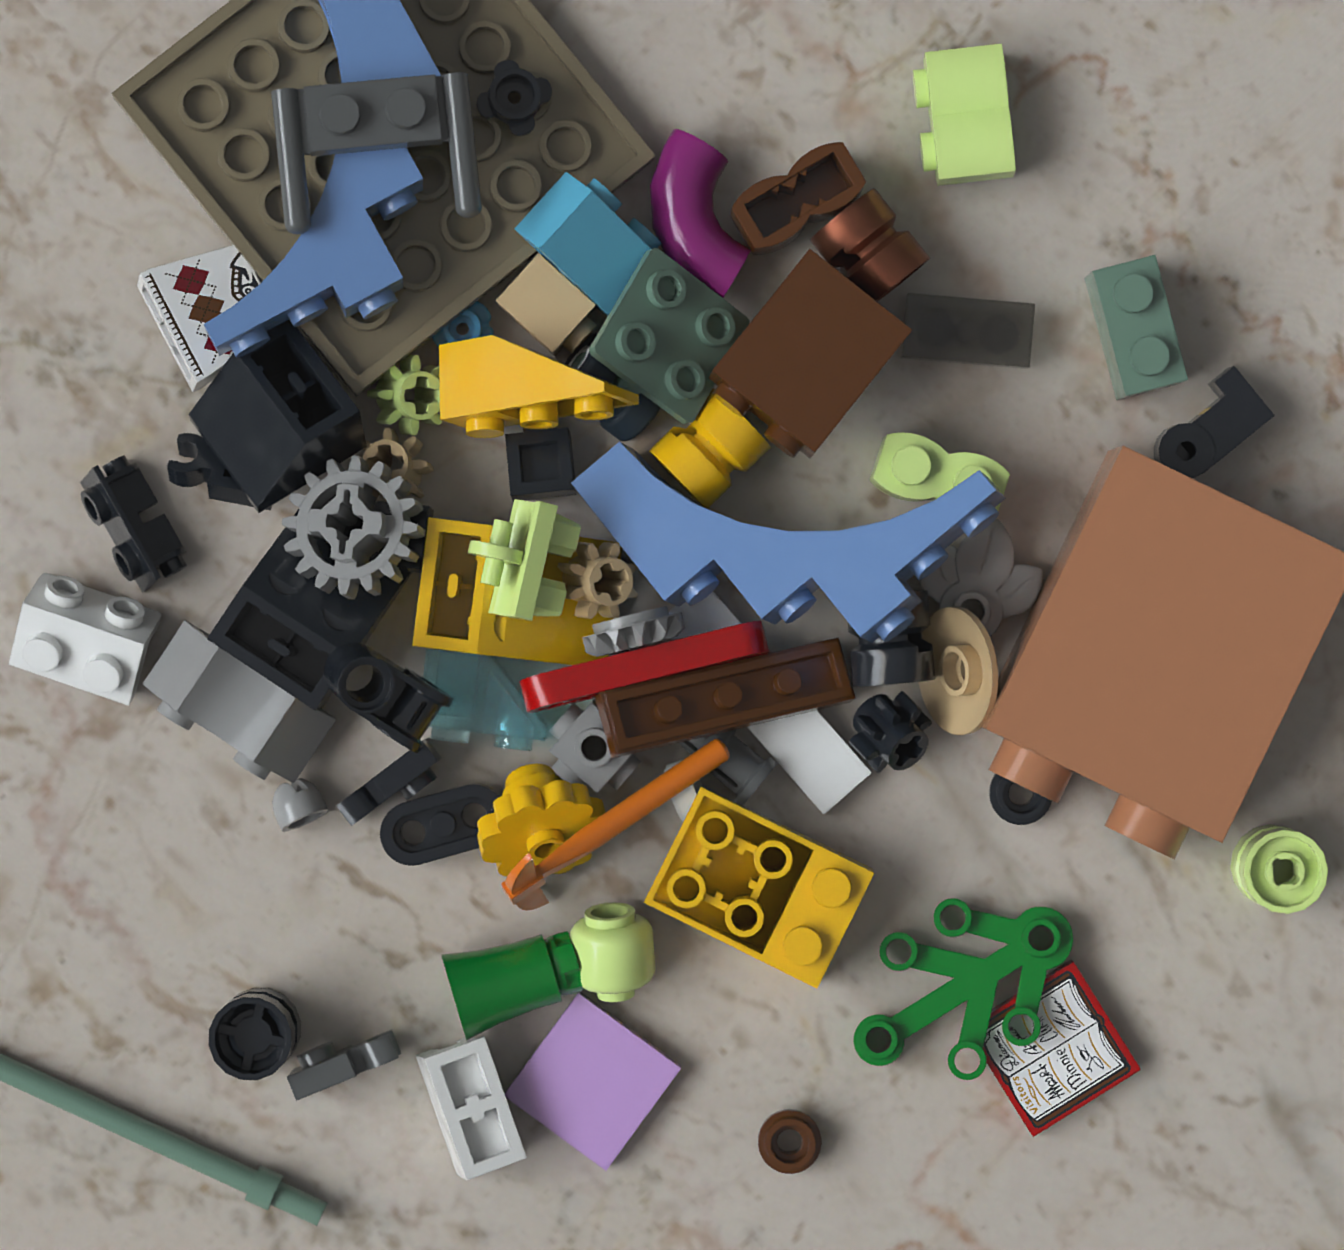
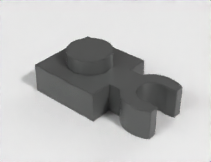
(326, 1067)

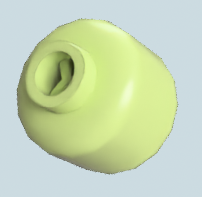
(614, 951)

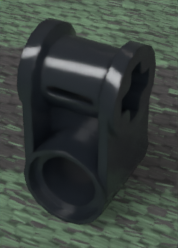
(393, 700)

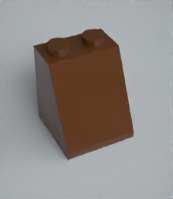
(807, 356)

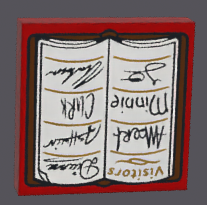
(1069, 1061)

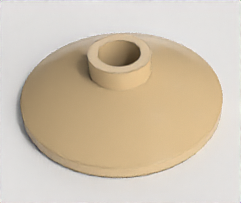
(964, 671)

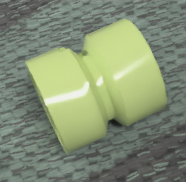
(1279, 868)

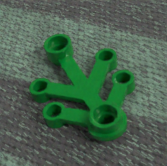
(972, 980)

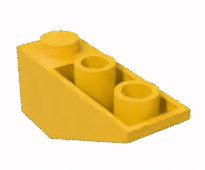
(504, 384)

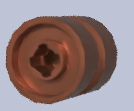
(869, 246)

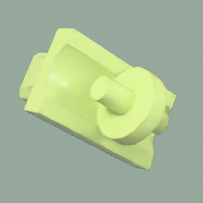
(518, 558)

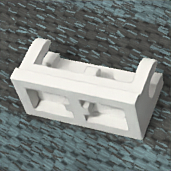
(471, 1107)

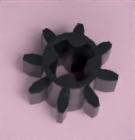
(890, 732)

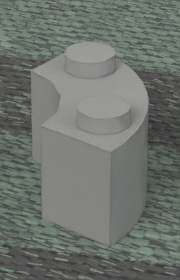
(236, 704)

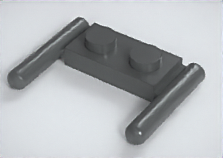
(374, 118)

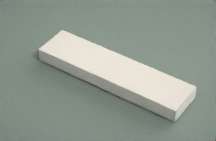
(800, 743)

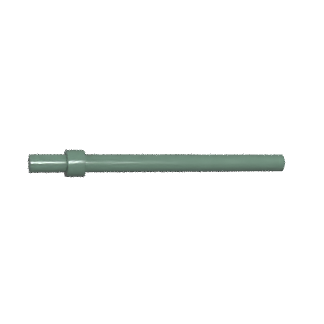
(261, 1186)

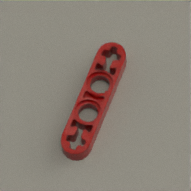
(662, 660)

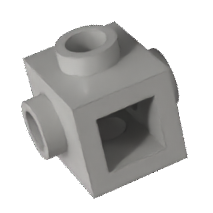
(573, 764)

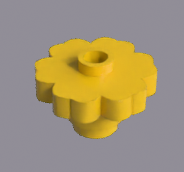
(535, 818)

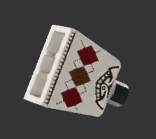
(189, 295)

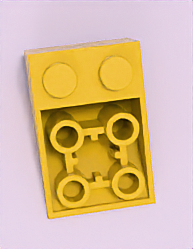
(456, 605)
(759, 886)

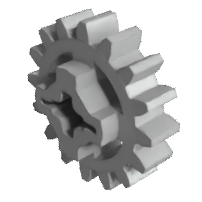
(328, 523)

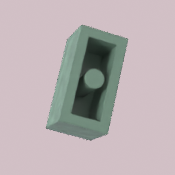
(1135, 327)

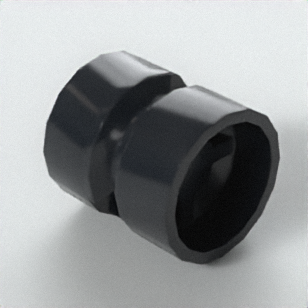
(899, 660)
(254, 1033)

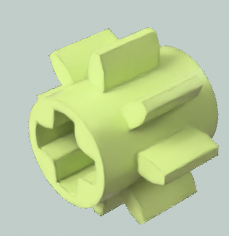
(391, 399)

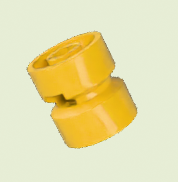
(710, 450)

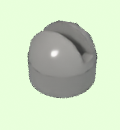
(297, 804)

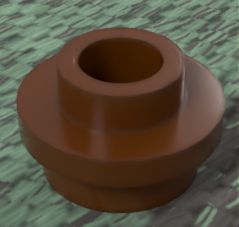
(789, 1161)

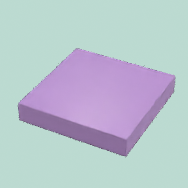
(592, 1080)

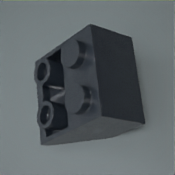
(277, 417)

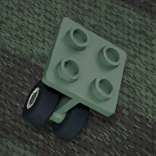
(660, 344)

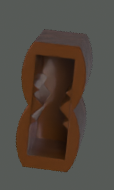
(813, 191)

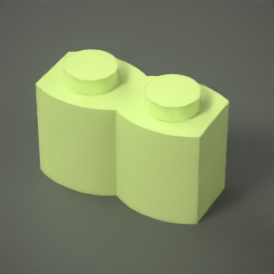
(967, 115)
(921, 470)

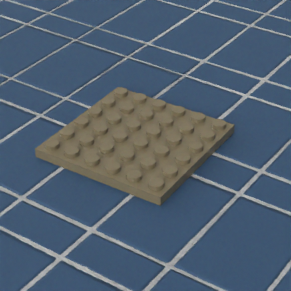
(213, 125)

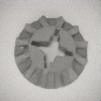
(633, 631)

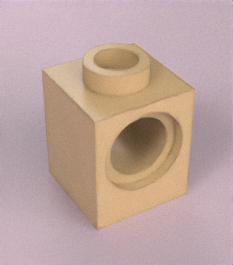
(549, 307)

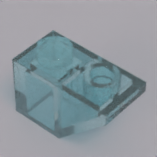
(483, 701)

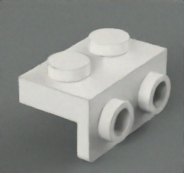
(83, 637)

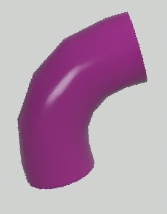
(685, 212)

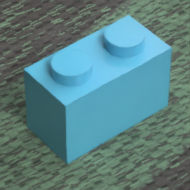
(586, 239)

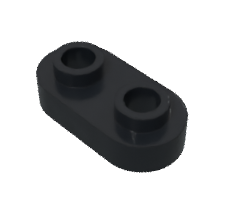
(443, 823)

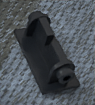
(139, 545)

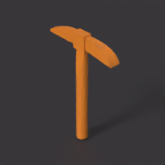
(526, 878)

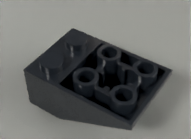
(291, 627)

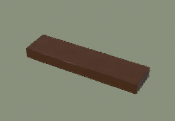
(724, 697)

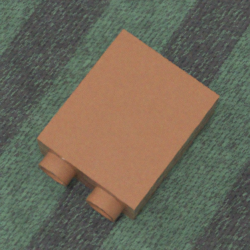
(1162, 651)

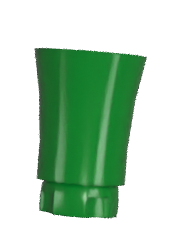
(511, 979)

